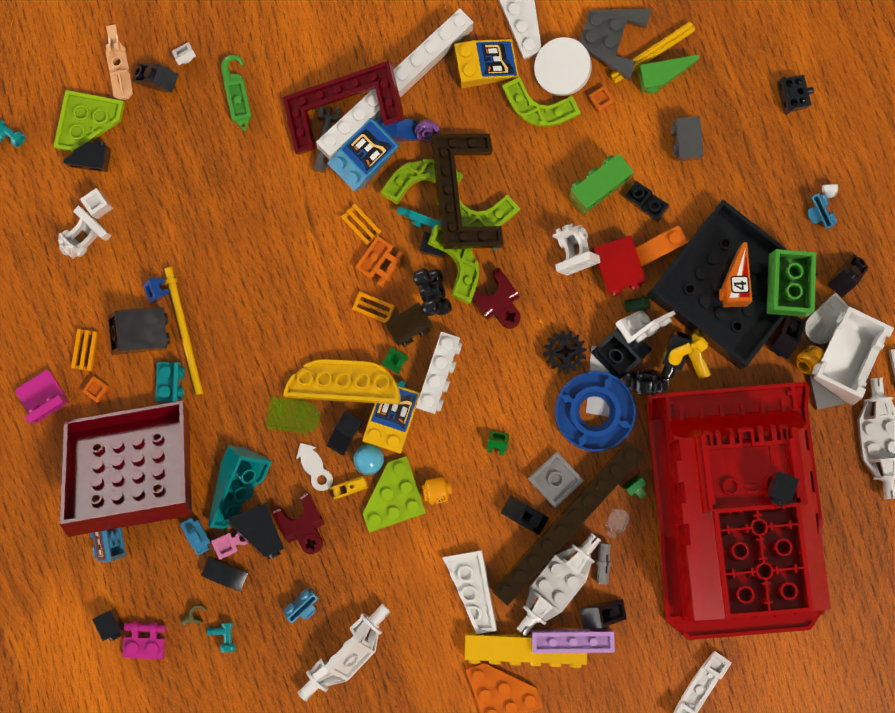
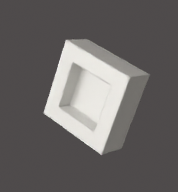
(183, 54)

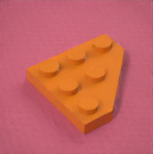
(501, 692)

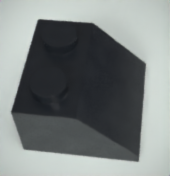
(618, 355)

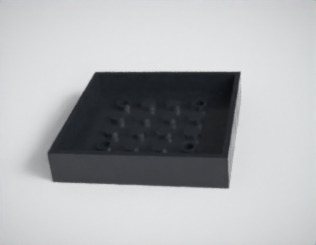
(704, 267)

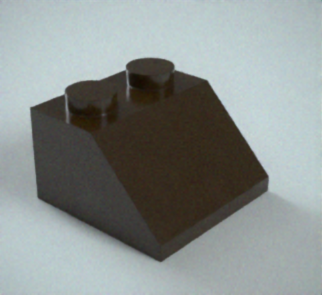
(409, 325)

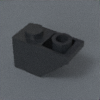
(155, 77)
(848, 275)

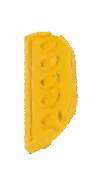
(343, 382)

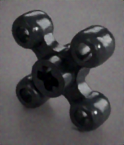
(432, 292)

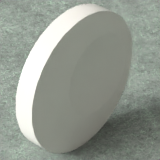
(563, 66)

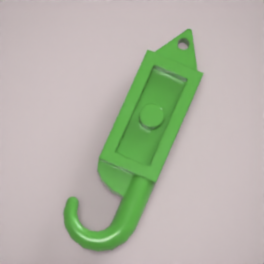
(236, 93)

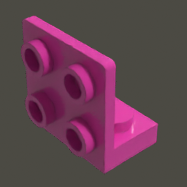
(41, 397)

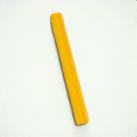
(658, 48)

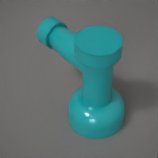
(16, 138)
(225, 630)

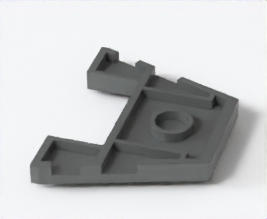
(604, 33)

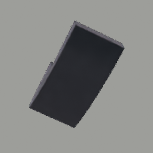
(646, 201)
(224, 574)

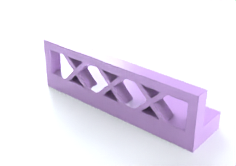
(573, 640)

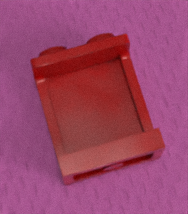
(619, 266)

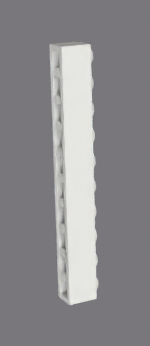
(406, 75)

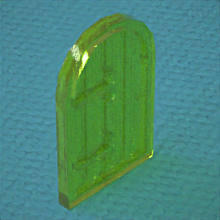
(292, 415)

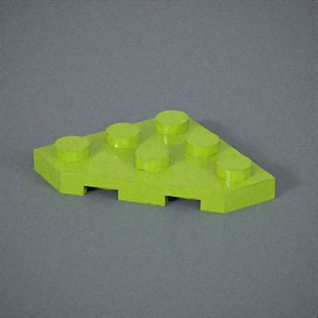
(85, 119)
(394, 497)

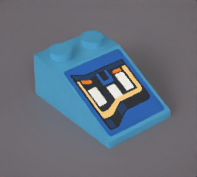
(363, 155)
(108, 545)

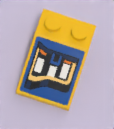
(485, 62)
(391, 422)

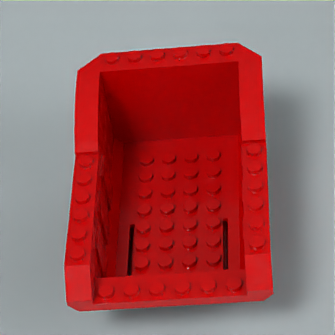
(724, 549)

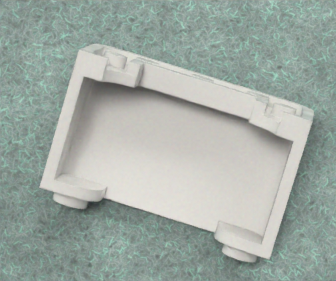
(851, 354)

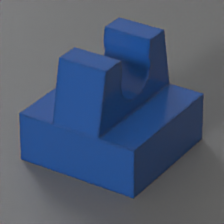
(153, 290)

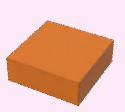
(601, 98)
(95, 389)

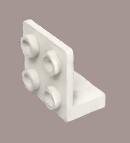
(638, 325)

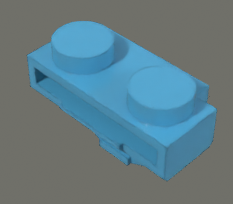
(821, 211)
(196, 535)
(302, 606)

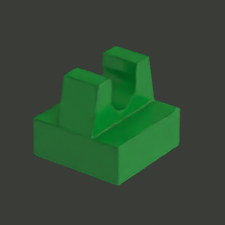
(394, 360)
(498, 440)
(634, 486)

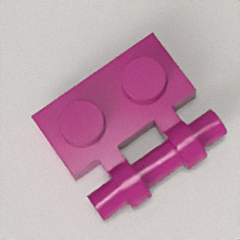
(144, 647)

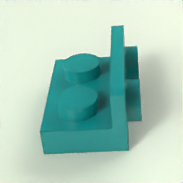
(168, 382)

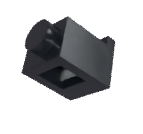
(428, 249)

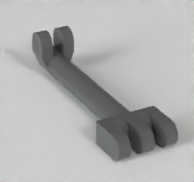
(319, 165)

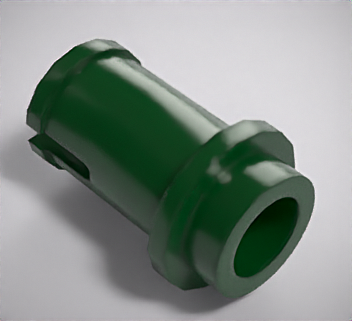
(637, 304)

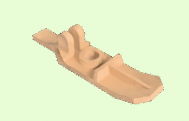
(119, 74)

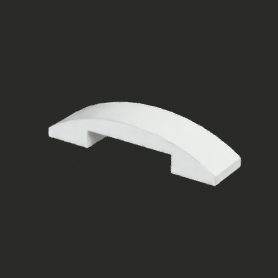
(703, 683)

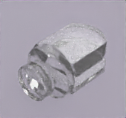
(616, 523)

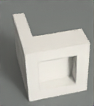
(96, 203)

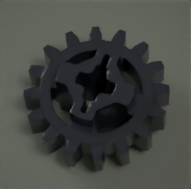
(565, 360)
(646, 382)

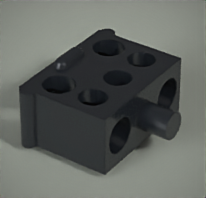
(796, 93)

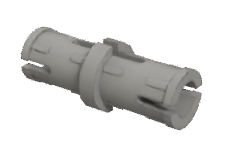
(603, 563)

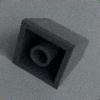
(138, 330)
(257, 530)

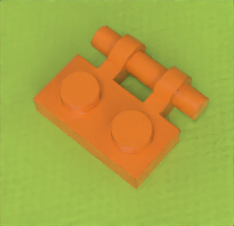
(375, 257)

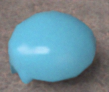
(368, 459)

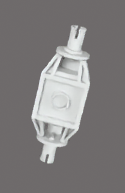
(878, 437)
(558, 584)
(349, 657)

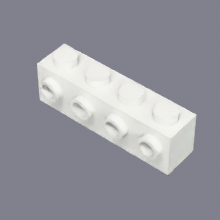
(438, 372)

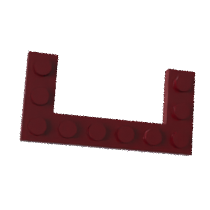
(375, 77)

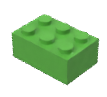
(600, 183)
(791, 283)

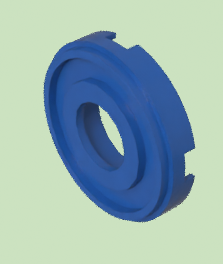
(621, 411)

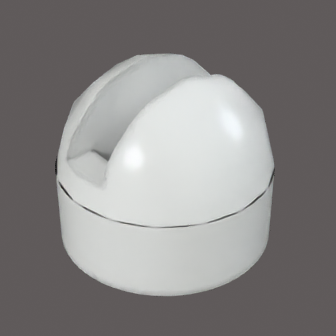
(830, 190)

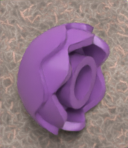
(425, 129)

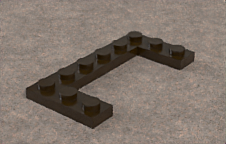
(453, 234)

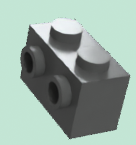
(687, 138)

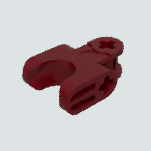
(500, 302)
(303, 527)

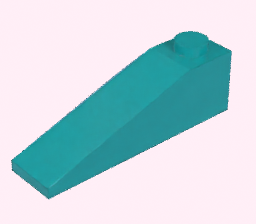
(236, 479)

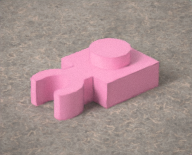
(226, 545)

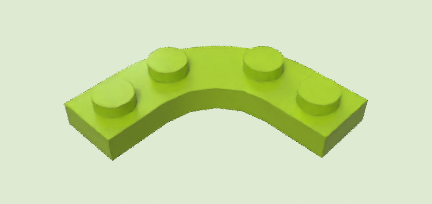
(535, 113)
(409, 175)
(495, 216)
(466, 265)

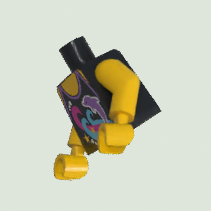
(677, 349)

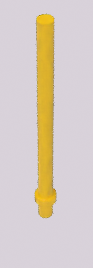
(171, 282)

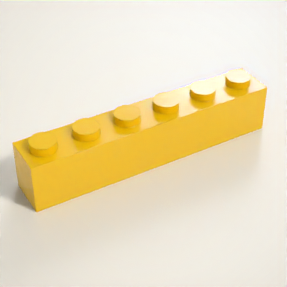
(514, 649)

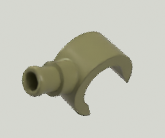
(191, 618)

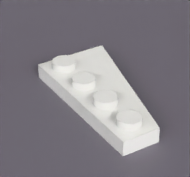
(523, 24)
(472, 583)

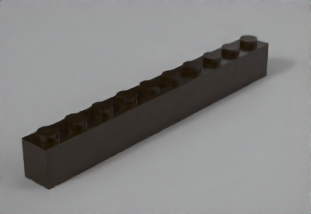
(567, 523)

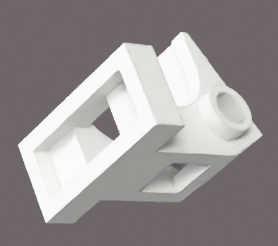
(567, 239)
(70, 246)

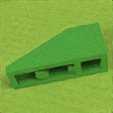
(659, 74)

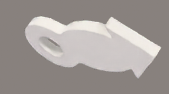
(313, 465)

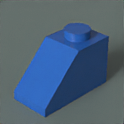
(400, 131)

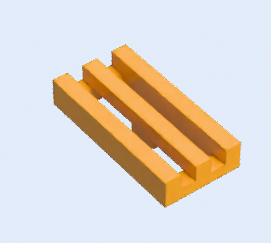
(350, 212)
(389, 314)
(80, 332)

